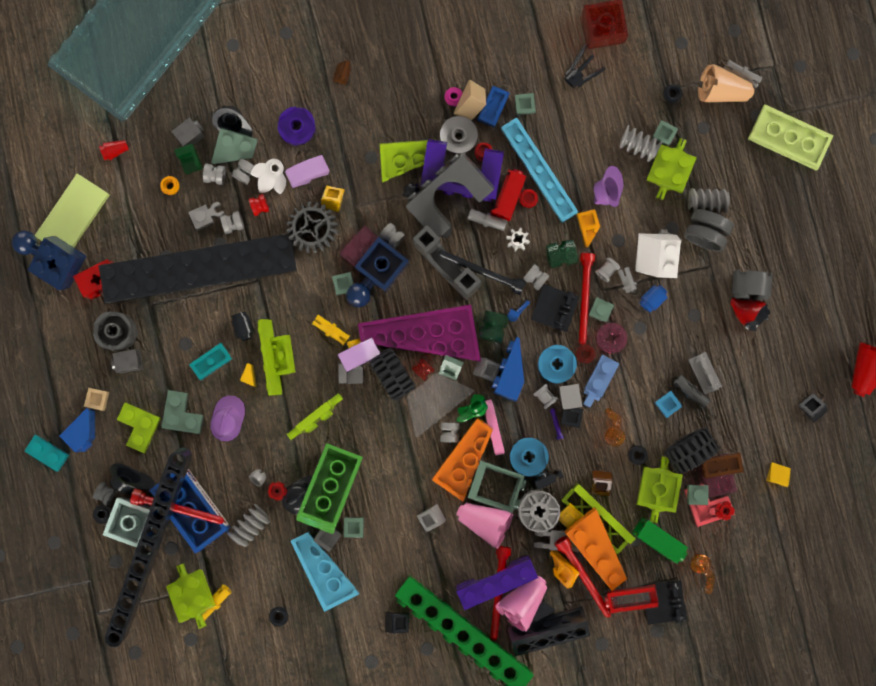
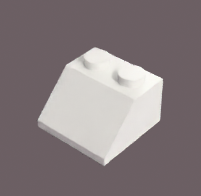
(658, 255)

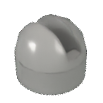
(257, 477)

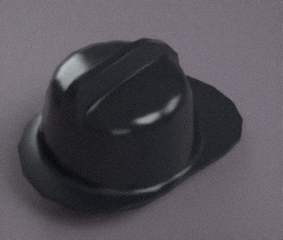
(231, 119)
(127, 479)
(295, 494)

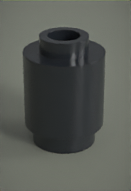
(242, 326)

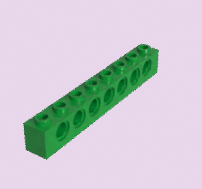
(412, 586)

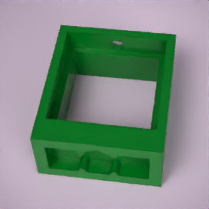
(660, 541)

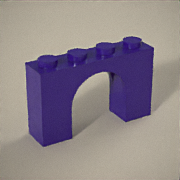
(435, 160)
(478, 591)

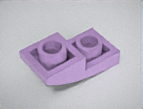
(305, 171)
(358, 354)

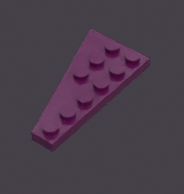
(432, 332)

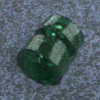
(562, 253)
(493, 326)

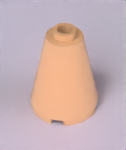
(723, 86)

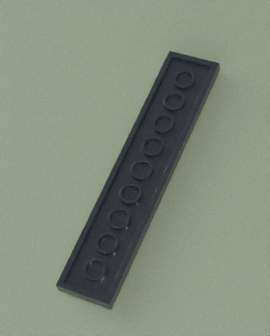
(197, 268)

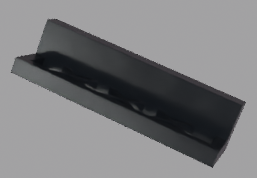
(549, 628)

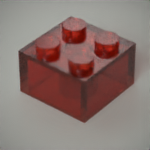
(604, 24)

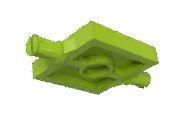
(671, 169)
(322, 413)
(659, 489)
(190, 596)

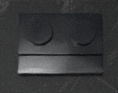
(544, 479)

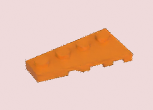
(461, 464)
(594, 544)

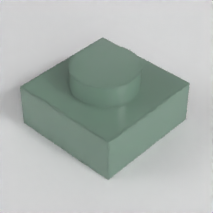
(525, 104)
(665, 133)
(342, 283)
(601, 310)
(451, 367)
(697, 494)
(354, 527)

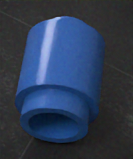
(653, 298)

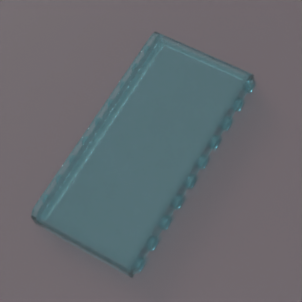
(127, 48)

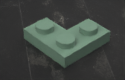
(175, 416)

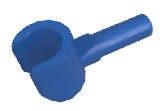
(513, 315)

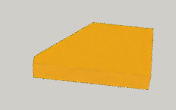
(588, 225)
(563, 569)

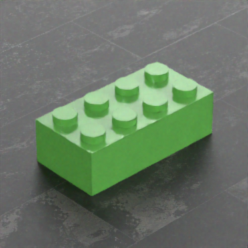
(329, 488)

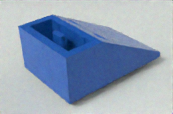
(511, 377)

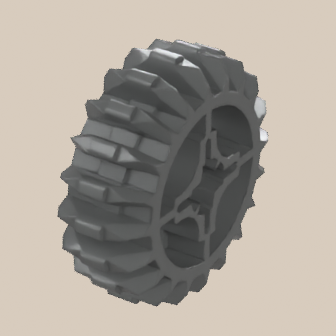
(319, 242)

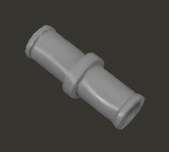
(743, 72)
(487, 219)

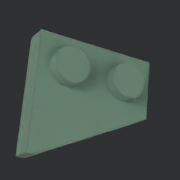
(233, 146)

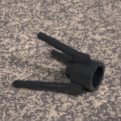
(574, 76)

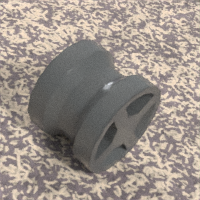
(104, 493)

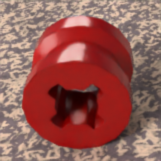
(259, 205)

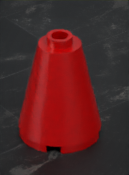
(865, 370)

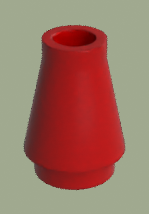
(113, 149)

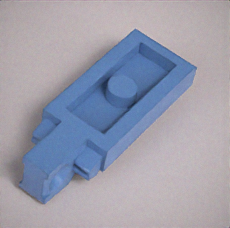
(599, 380)

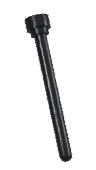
(515, 285)

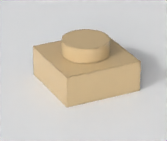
(96, 399)

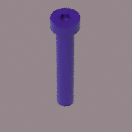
(556, 424)

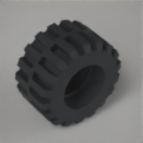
(392, 374)
(692, 450)

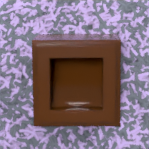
(342, 72)
(601, 483)

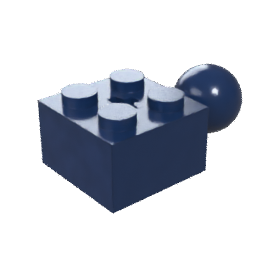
(53, 259)
(359, 294)

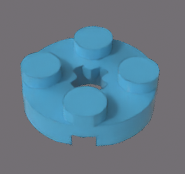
(565, 357)
(538, 462)

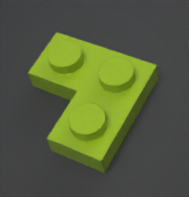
(143, 423)

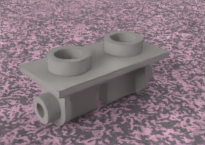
(705, 373)

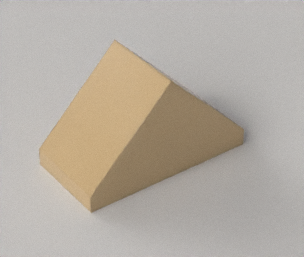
(471, 101)

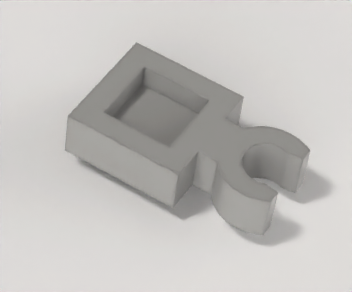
(203, 216)

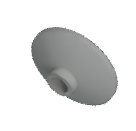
(462, 126)

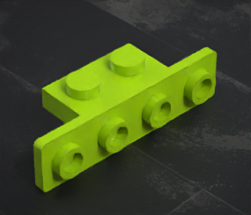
(276, 356)

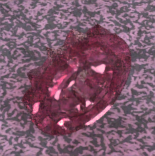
(614, 329)

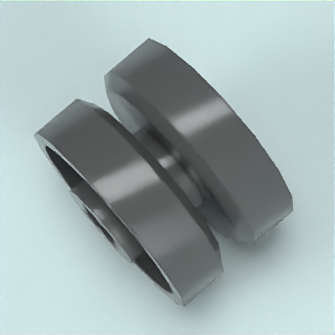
(708, 230)

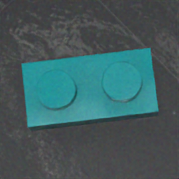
(210, 361)
(46, 453)

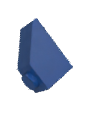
(80, 431)

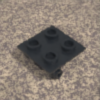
(555, 308)
(670, 606)

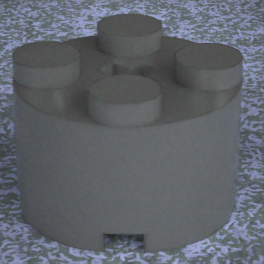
(752, 283)
(104, 331)

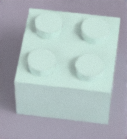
(126, 521)

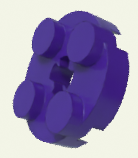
(306, 130)

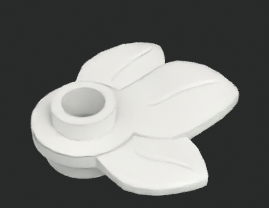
(269, 179)

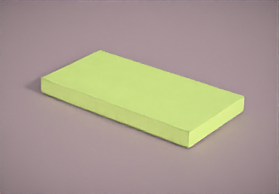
(790, 137)
(73, 211)

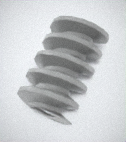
(639, 144)
(709, 199)
(249, 527)

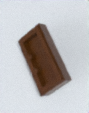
(722, 465)

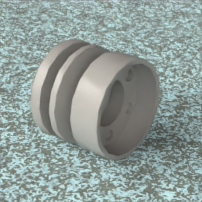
(528, 505)

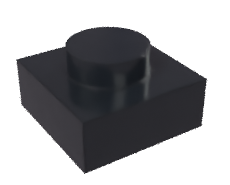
(572, 417)

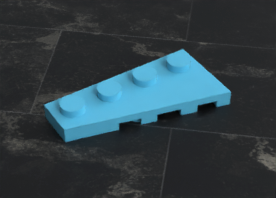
(324, 575)

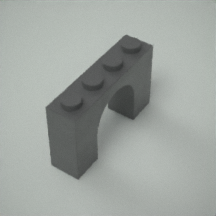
(461, 171)
(461, 279)

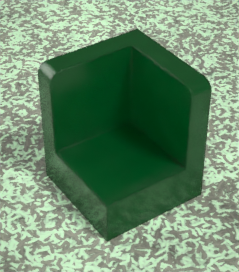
(189, 158)

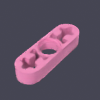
(495, 436)

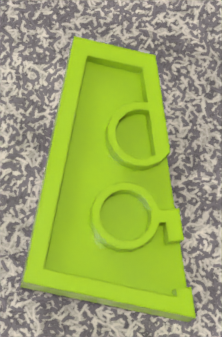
(401, 157)

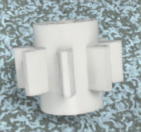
(518, 234)

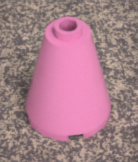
(485, 522)
(523, 603)

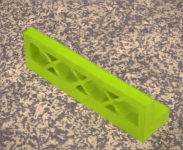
(606, 516)

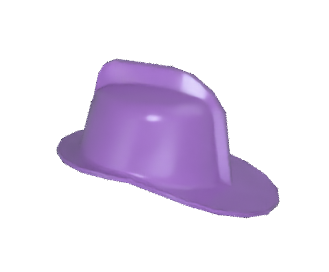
(609, 188)
(227, 418)

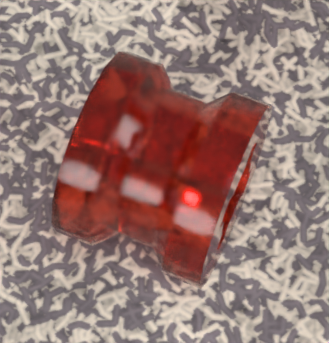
(423, 369)

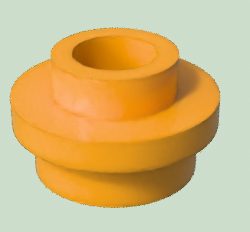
(164, 183)

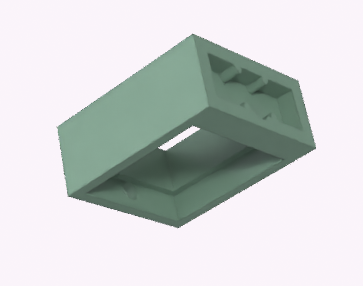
(514, 501)

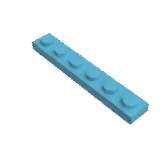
(539, 170)

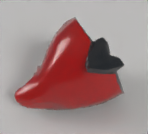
(750, 312)

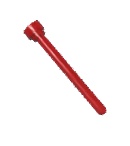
(587, 261)
(140, 498)
(564, 545)
(502, 554)

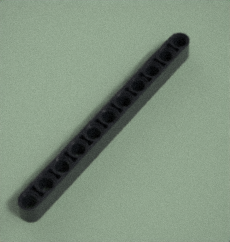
(153, 540)

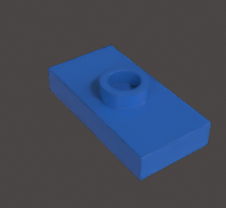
(494, 106)

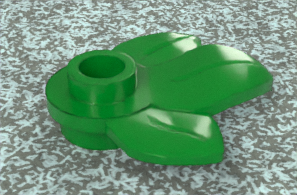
(475, 409)

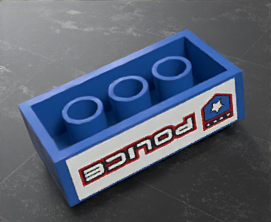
(195, 531)

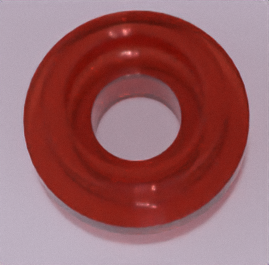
(591, 351)

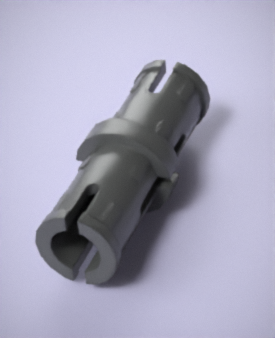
(691, 391)

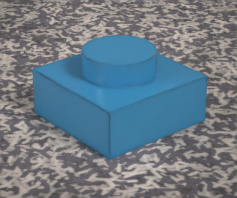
(668, 404)

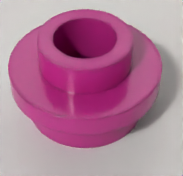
(453, 102)

